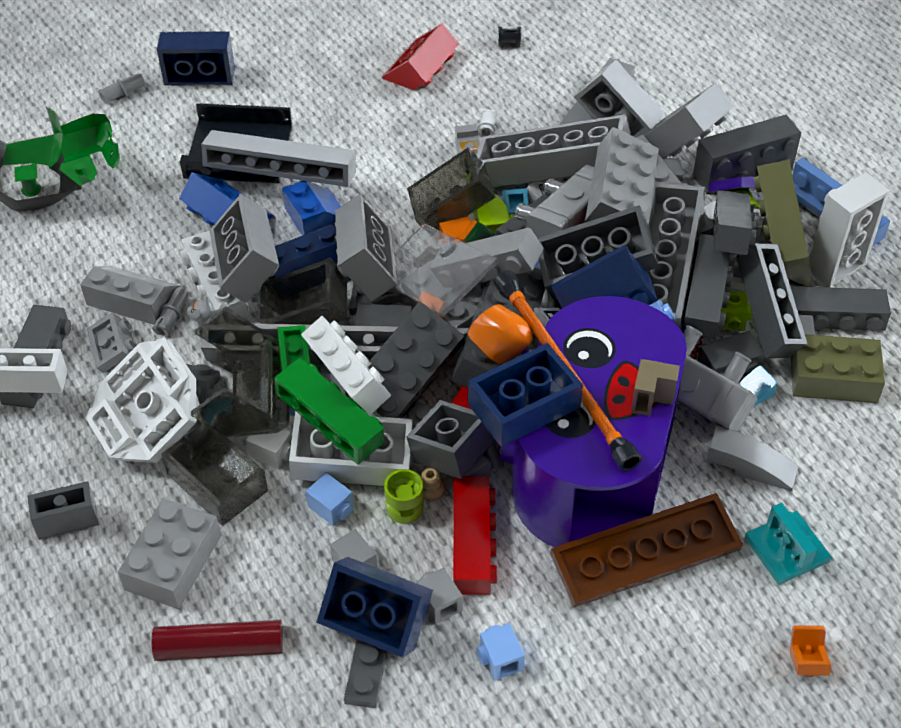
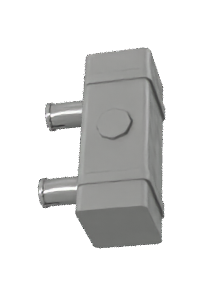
(563, 207)
(715, 394)

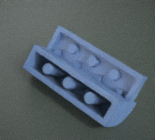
(813, 186)

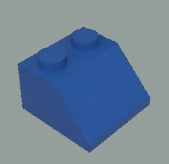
(310, 206)

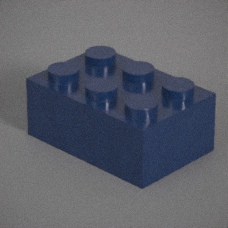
(196, 58)
(524, 394)
(374, 606)

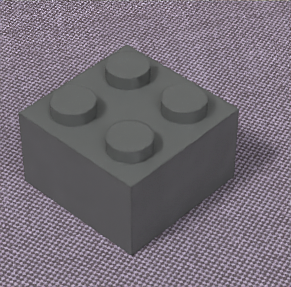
(449, 439)

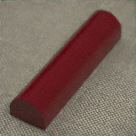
(217, 640)

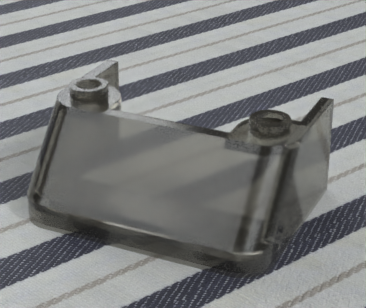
(254, 362)

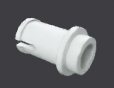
(486, 126)

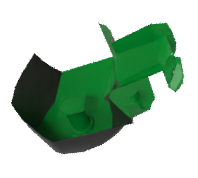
(64, 152)

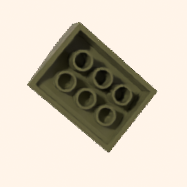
(784, 219)

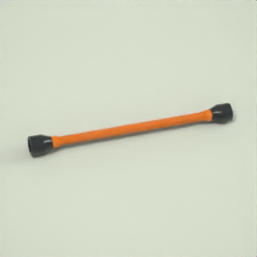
(622, 450)

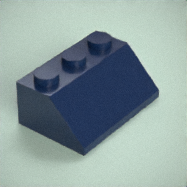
(306, 250)
(610, 275)

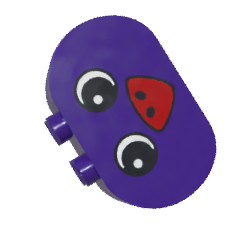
(565, 470)

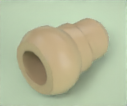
(432, 484)

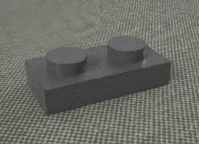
(365, 675)

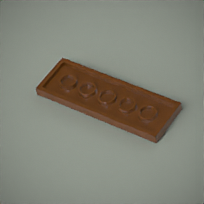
(645, 549)

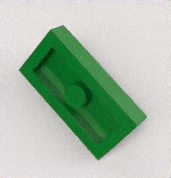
(292, 345)

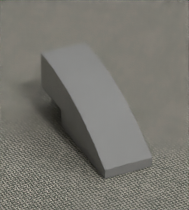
(751, 459)

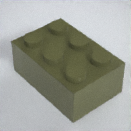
(838, 369)

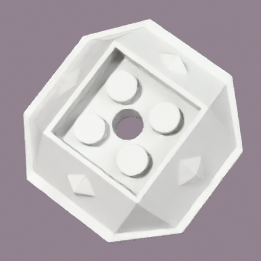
(144, 403)

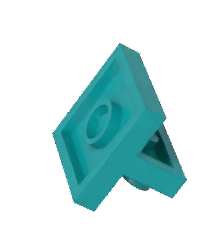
(787, 545)

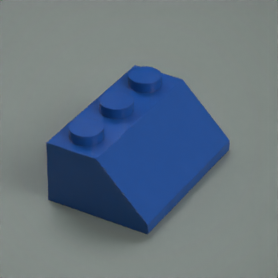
(209, 197)

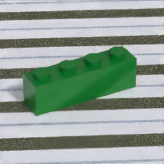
(329, 410)

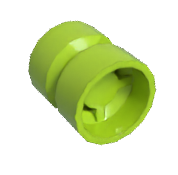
(404, 496)

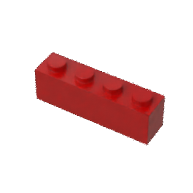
(471, 535)

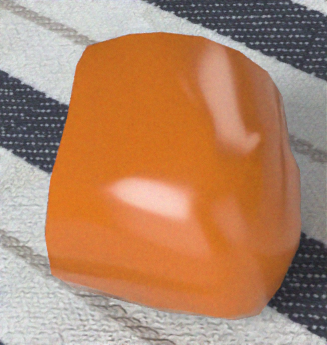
(500, 333)

